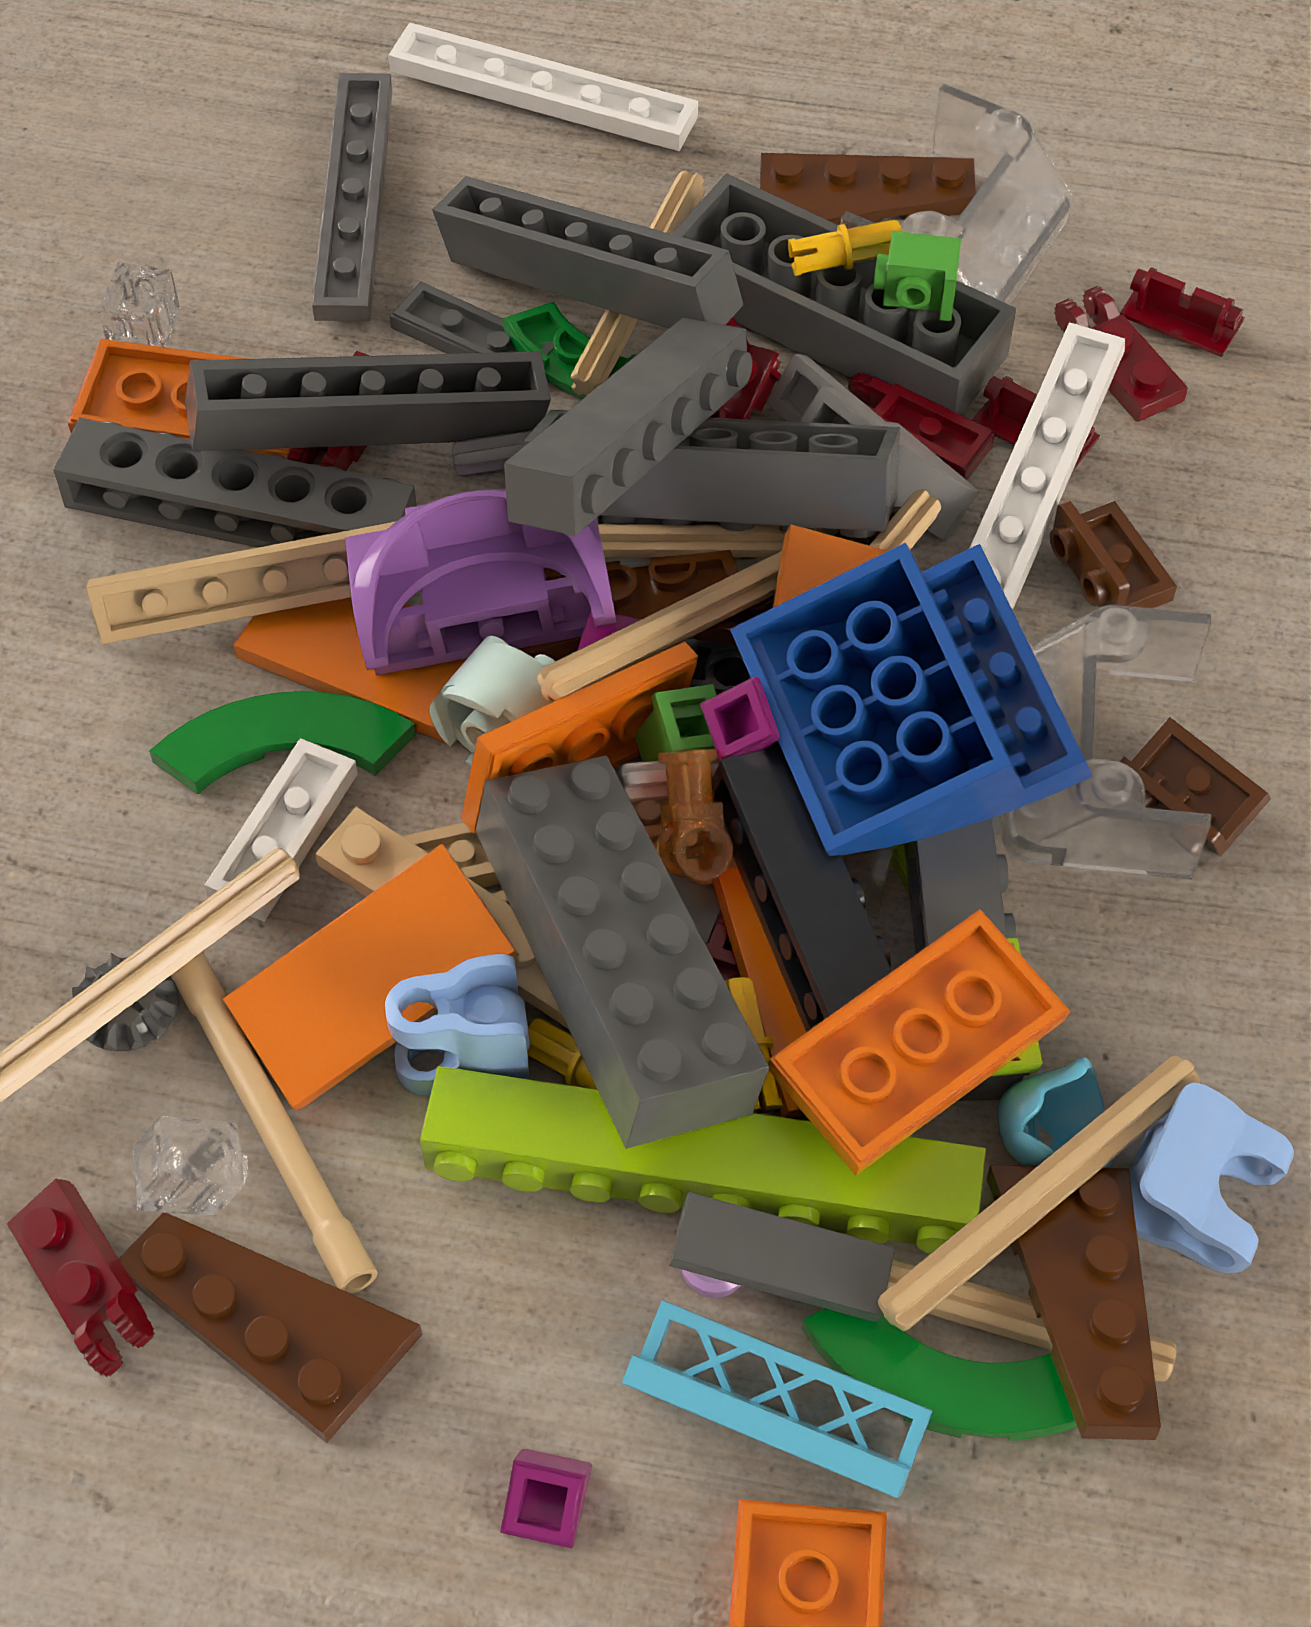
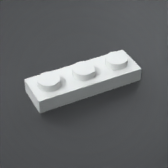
(288, 814)

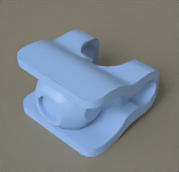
(477, 1022)
(1179, 1175)

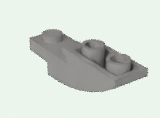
(814, 396)

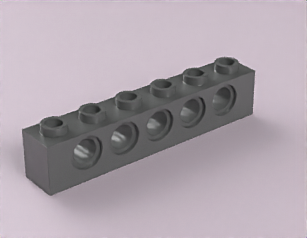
(217, 493)

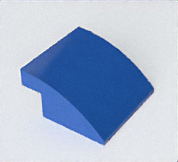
(909, 701)

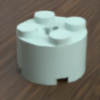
(487, 692)

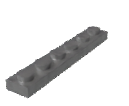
(353, 198)

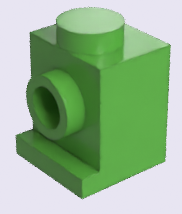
(919, 272)
(675, 722)

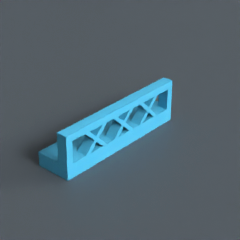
(766, 1423)

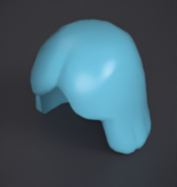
(1058, 1101)

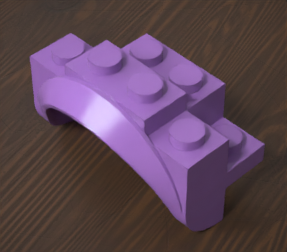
(474, 581)

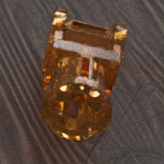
(692, 816)

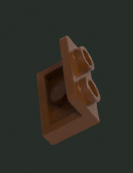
(1109, 558)
(1193, 778)

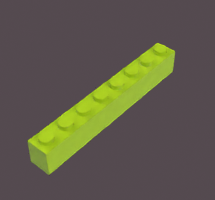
(566, 1141)

